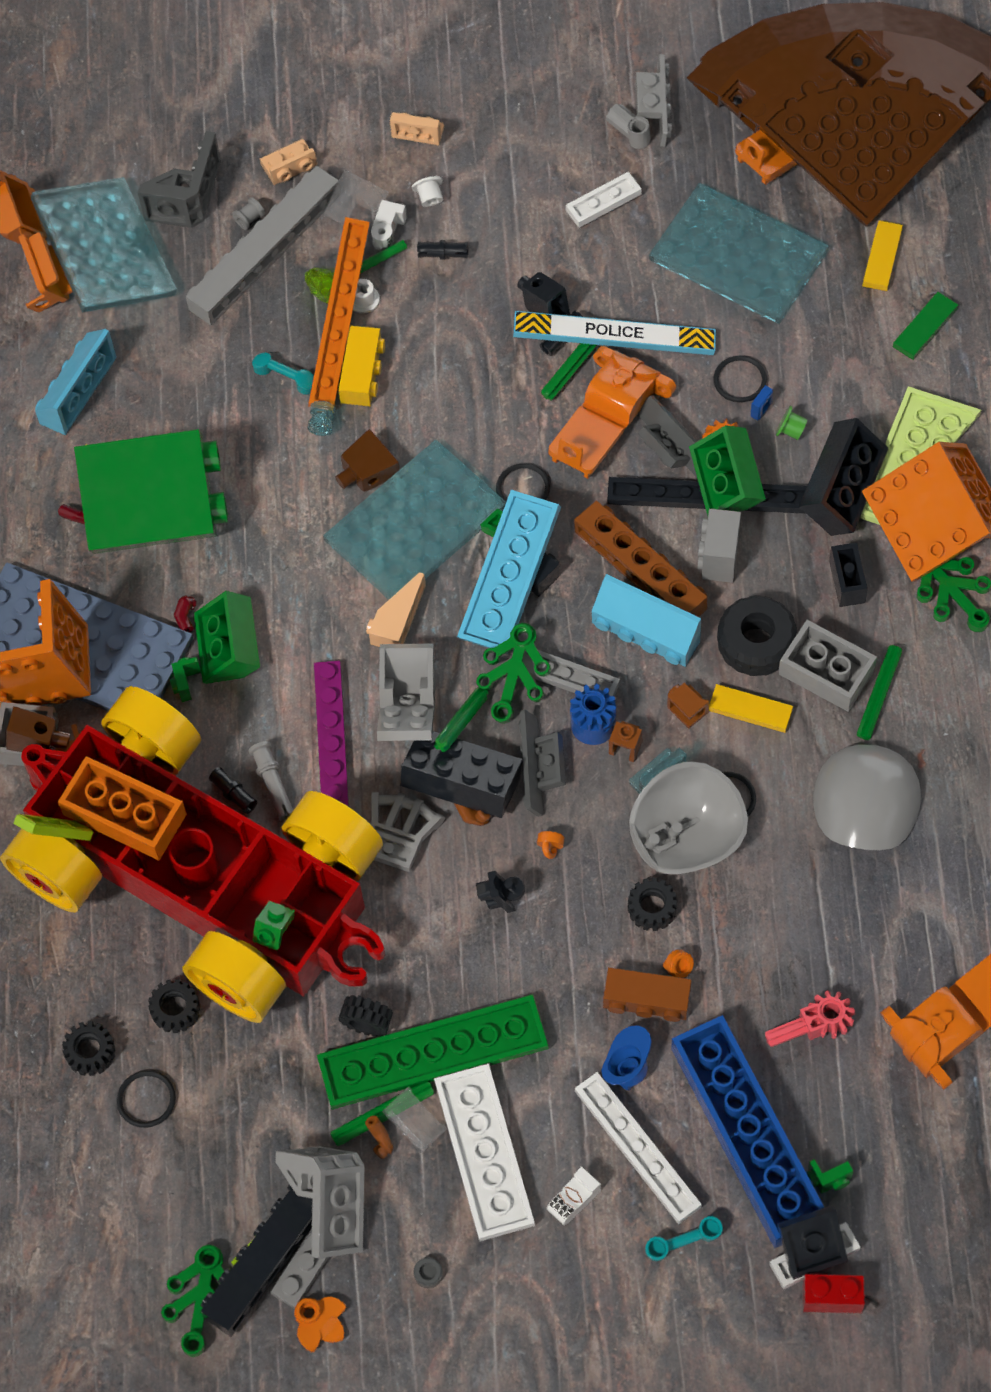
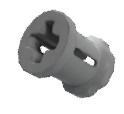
(248, 213)

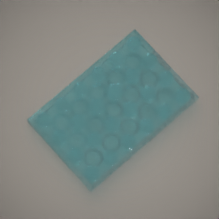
(103, 244)
(738, 253)
(414, 520)

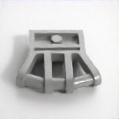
(401, 846)

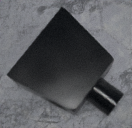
(544, 295)

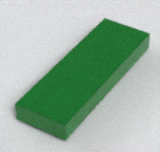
(925, 325)

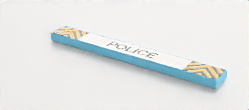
(614, 333)

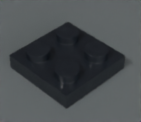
(812, 1242)

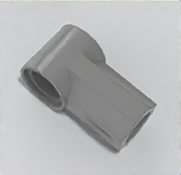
(632, 126)

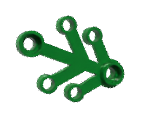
(951, 586)
(513, 669)
(195, 1295)

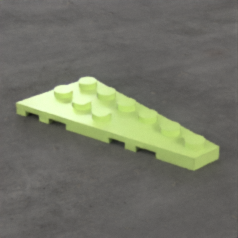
(919, 425)

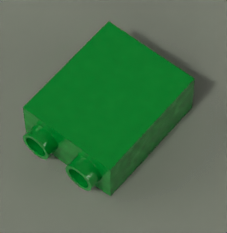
(149, 491)

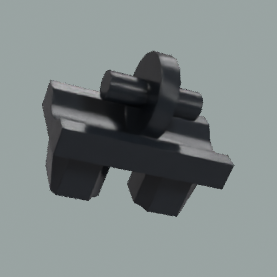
(500, 892)

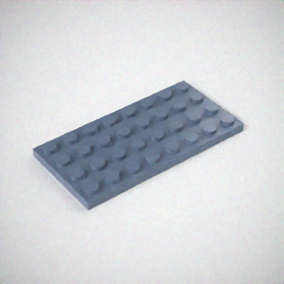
(122, 643)

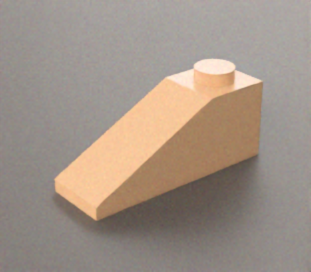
(396, 615)

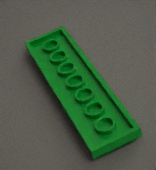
(432, 1051)

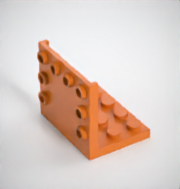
(933, 507)
(55, 668)

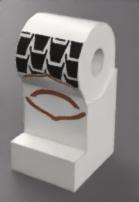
(385, 223)
(574, 1196)

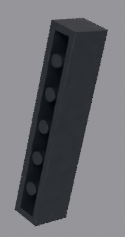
(258, 1263)

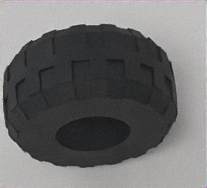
(761, 614)

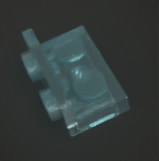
(658, 764)

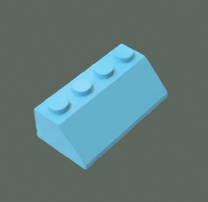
(76, 381)
(646, 621)

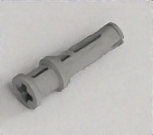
(268, 770)

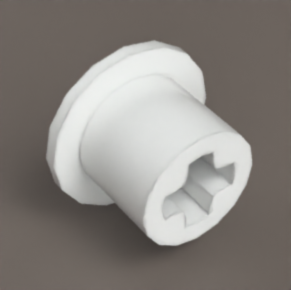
(429, 190)
(366, 297)

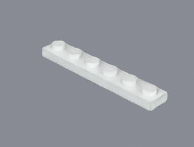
(638, 1148)

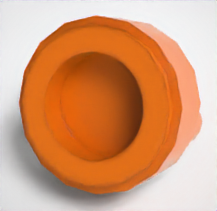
(552, 841)
(679, 963)

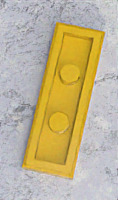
(882, 255)
(750, 708)

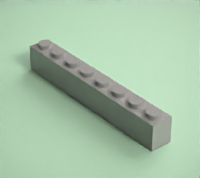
(261, 246)

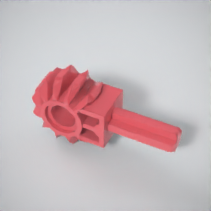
(814, 1021)

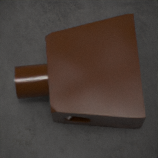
(367, 463)
(33, 728)

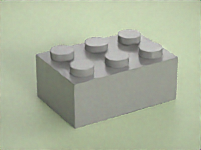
(827, 665)

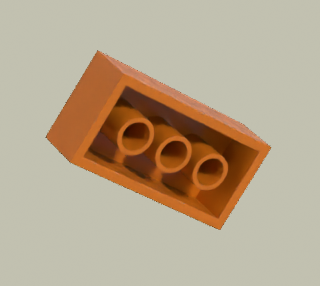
(122, 808)

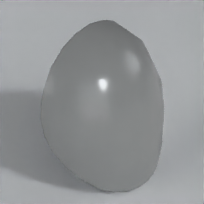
(867, 797)
(688, 819)

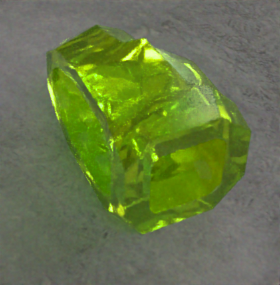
(320, 283)

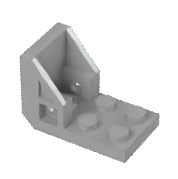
(406, 692)
(337, 1189)

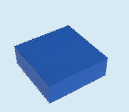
(761, 403)

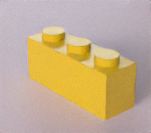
(361, 366)

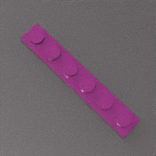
(331, 730)

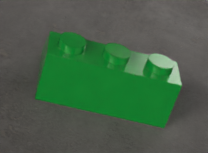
(727, 470)
(226, 638)

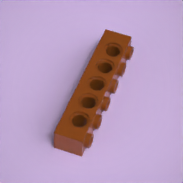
(625, 560)

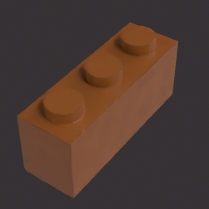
(646, 994)

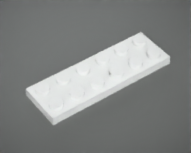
(484, 1152)

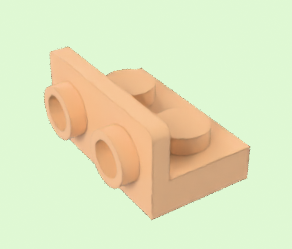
(416, 128)
(289, 162)

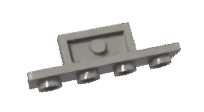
(652, 95)

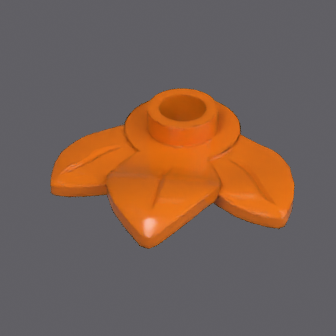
(322, 1325)

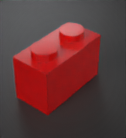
(833, 1293)

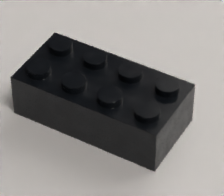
(843, 470)
(462, 774)

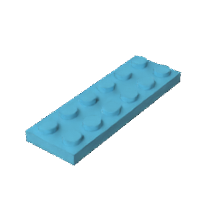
(509, 569)

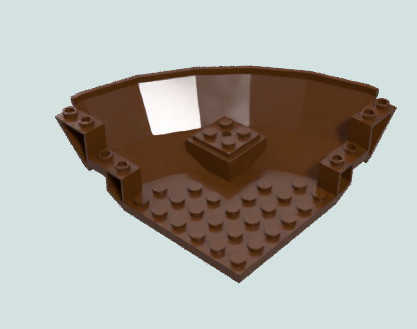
(848, 124)

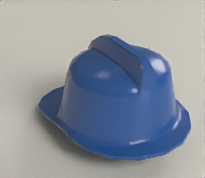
(627, 1057)

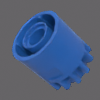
(592, 715)

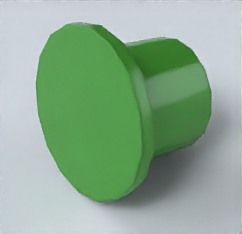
(791, 424)

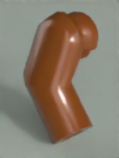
(472, 816)
(380, 1134)

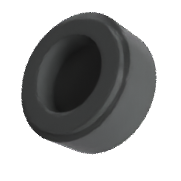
(428, 1273)

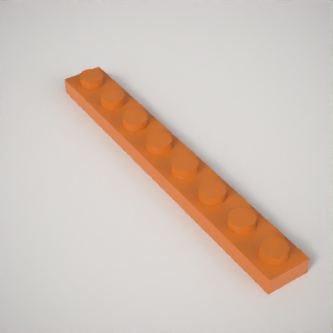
(339, 311)

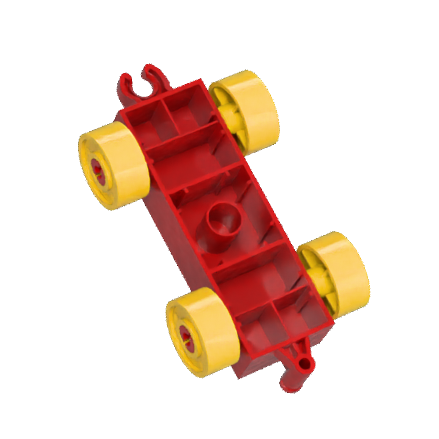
(215, 867)

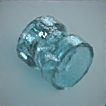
(321, 419)

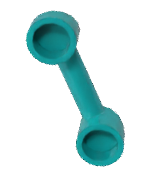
(263, 365)
(708, 1230)

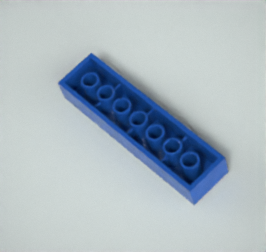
(745, 1125)

